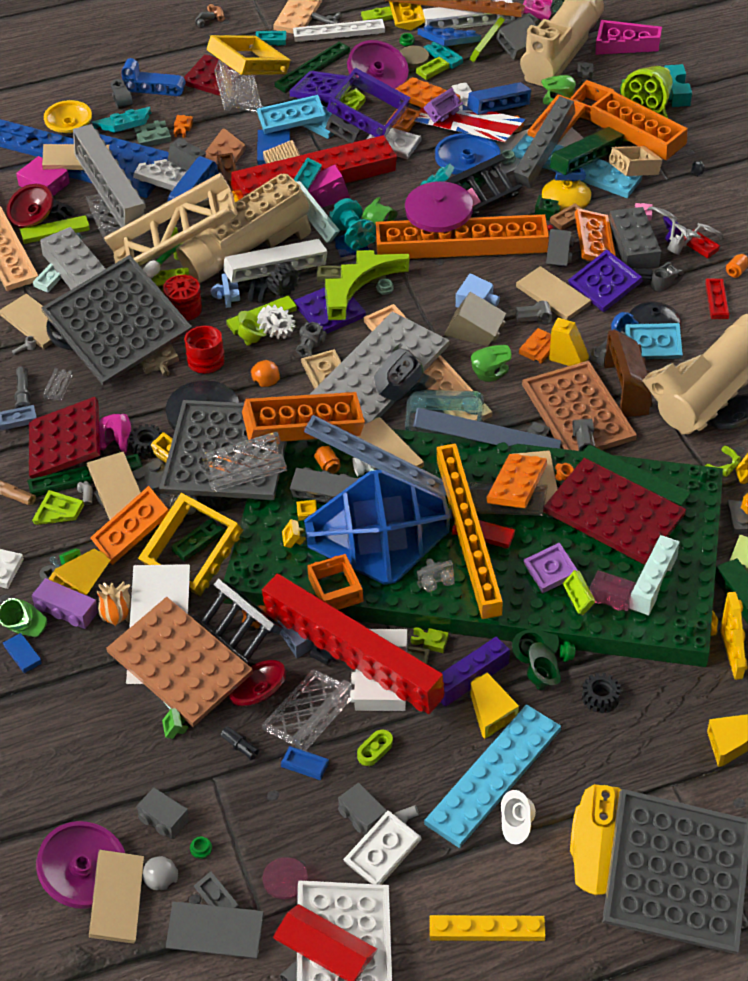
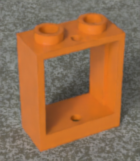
(589, 90)
(342, 597)

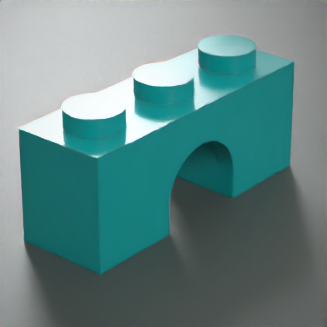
(680, 92)

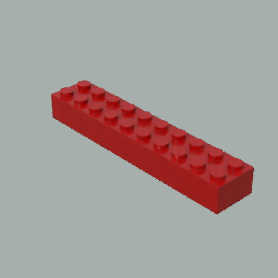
(353, 161)
(354, 644)

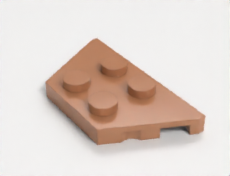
(224, 144)

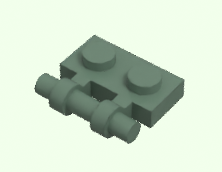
(153, 137)

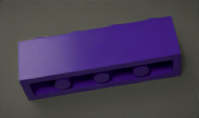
(487, 658)

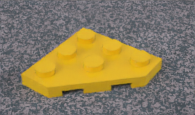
(734, 635)

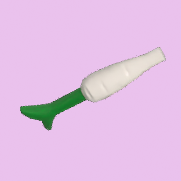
(153, 267)

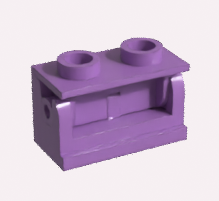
(443, 105)

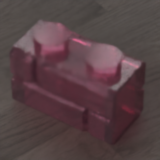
(612, 590)

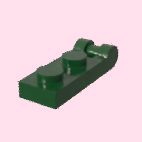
(198, 539)

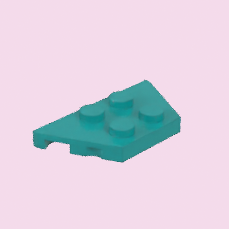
(127, 120)

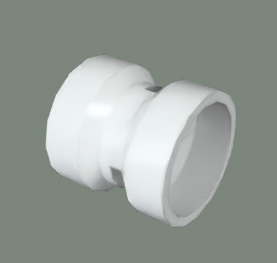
(361, 467)

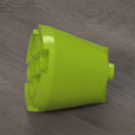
(649, 87)

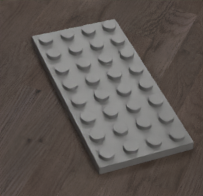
(360, 366)

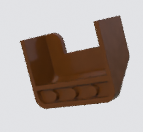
(626, 357)

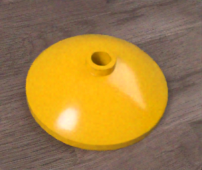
(67, 115)
(567, 193)

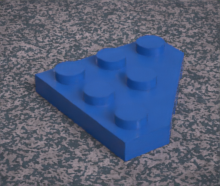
(448, 35)

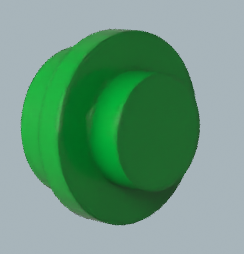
(406, 39)
(567, 651)
(201, 847)

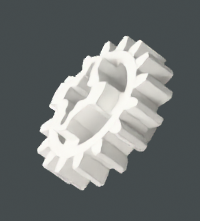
(276, 321)

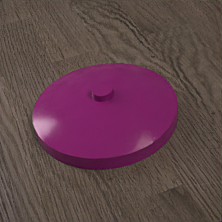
(379, 61)
(438, 206)
(69, 861)

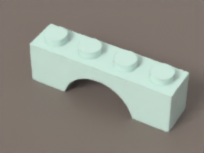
(648, 585)

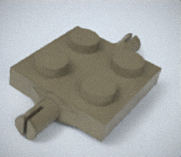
(160, 361)

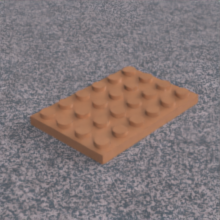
(574, 395)
(180, 661)

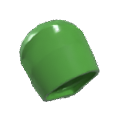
(558, 84)
(376, 212)
(488, 360)
(22, 617)

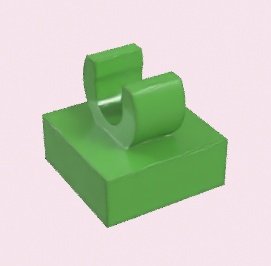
(173, 724)

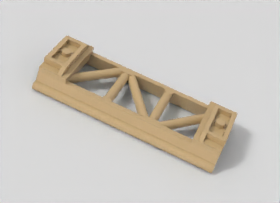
(222, 210)

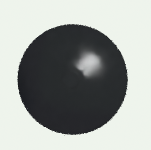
(197, 391)

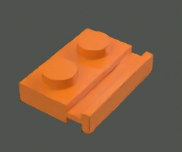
(404, 122)
(537, 346)

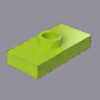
(377, 13)
(432, 68)
(579, 592)

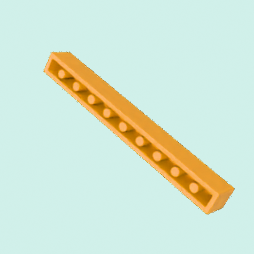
(469, 532)

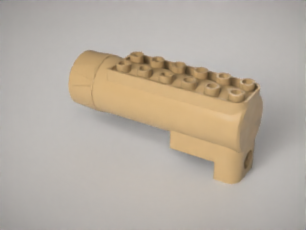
(558, 40)
(264, 215)
(704, 384)

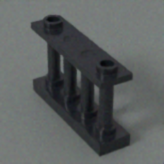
(482, 170)
(254, 614)

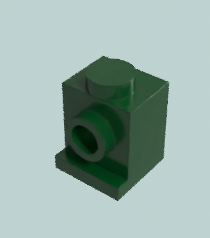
(547, 206)

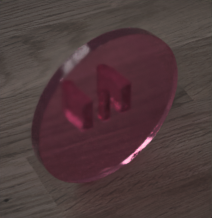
(282, 877)

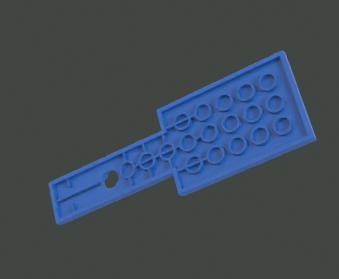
(128, 154)

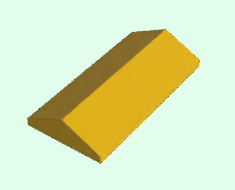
(407, 15)

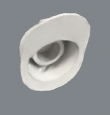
(516, 816)

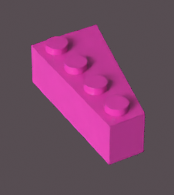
(627, 38)
(328, 187)

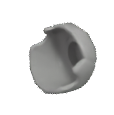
(159, 873)

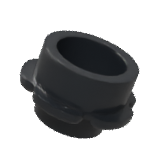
(697, 168)

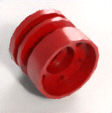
(184, 294)
(204, 349)

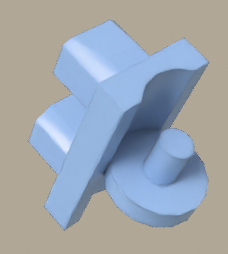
(228, 290)

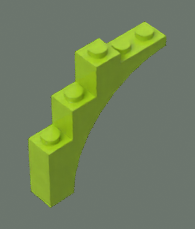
(354, 276)

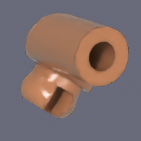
(217, 11)

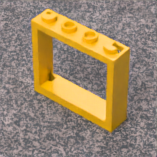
(268, 63)
(169, 526)

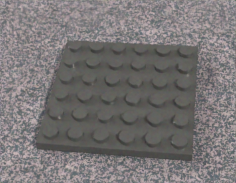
(116, 319)
(204, 428)
(677, 872)

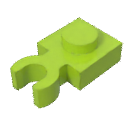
(433, 639)

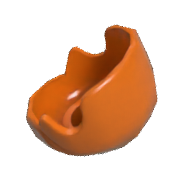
(265, 373)

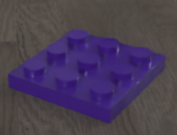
(318, 84)
(605, 280)
(314, 309)

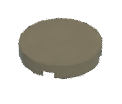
(415, 56)

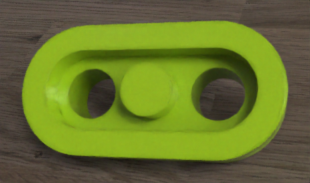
(372, 747)

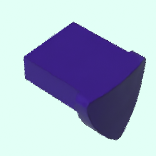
(668, 223)

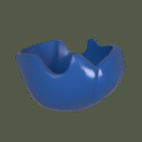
(620, 321)

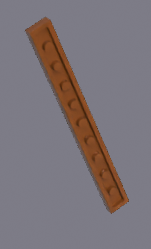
(484, 6)

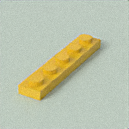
(486, 928)

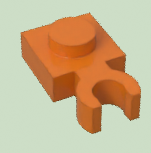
(182, 124)

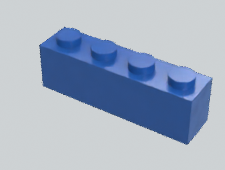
(499, 98)

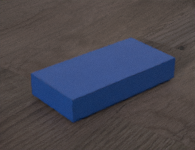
(22, 653)
(305, 763)

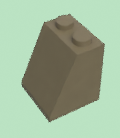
(476, 321)

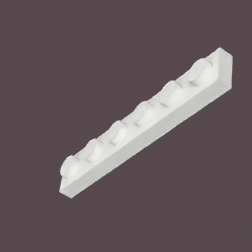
(338, 30)

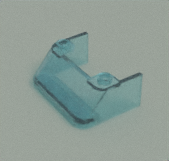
(468, 401)

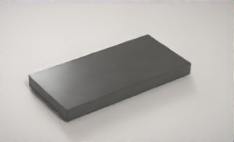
(215, 930)

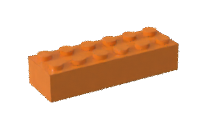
(639, 124)
(292, 413)

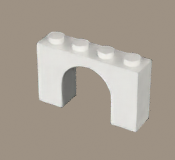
(368, 693)

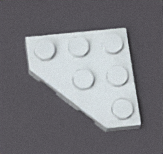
(160, 173)

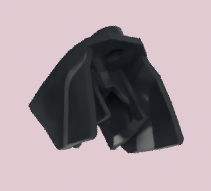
(409, 379)

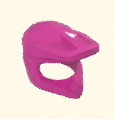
(117, 428)

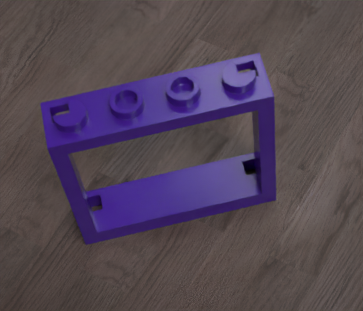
(376, 88)

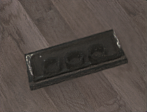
(479, 494)

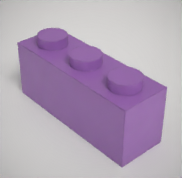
(65, 603)

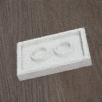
(401, 142)
(382, 849)

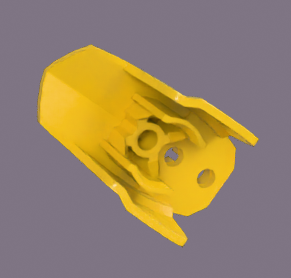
(593, 838)

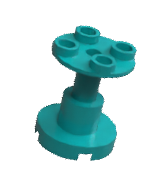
(347, 217)

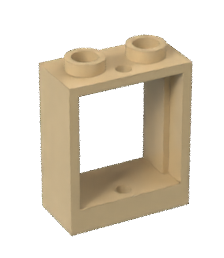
(635, 161)

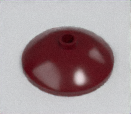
(30, 205)
(261, 685)

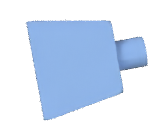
(479, 287)

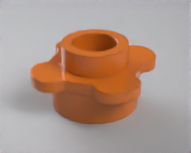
(566, 468)

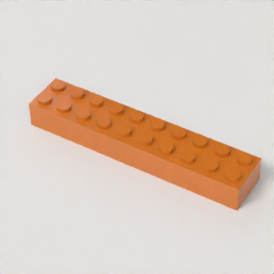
(475, 238)

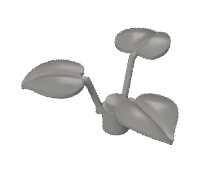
(679, 241)

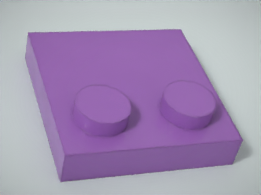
(550, 567)

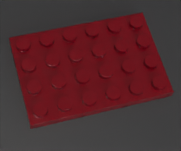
(614, 510)

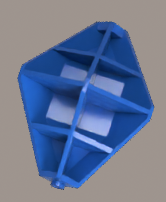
(380, 525)

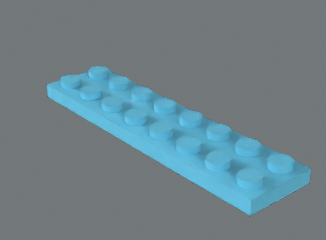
(598, 173)
(492, 776)

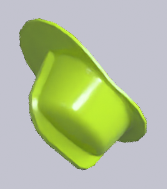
(249, 328)

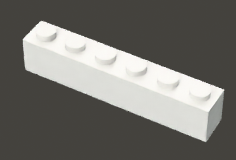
(455, 18)
(262, 262)

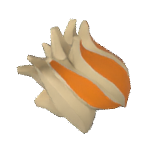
(114, 603)

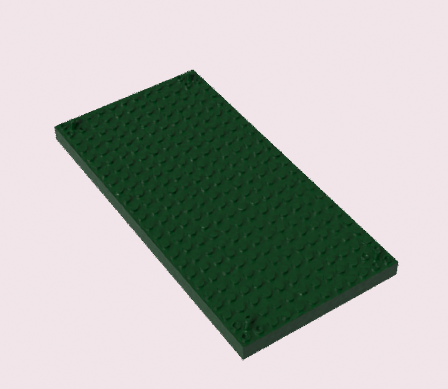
(672, 632)

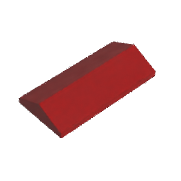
(324, 943)

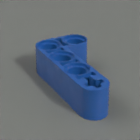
(151, 82)
(200, 171)

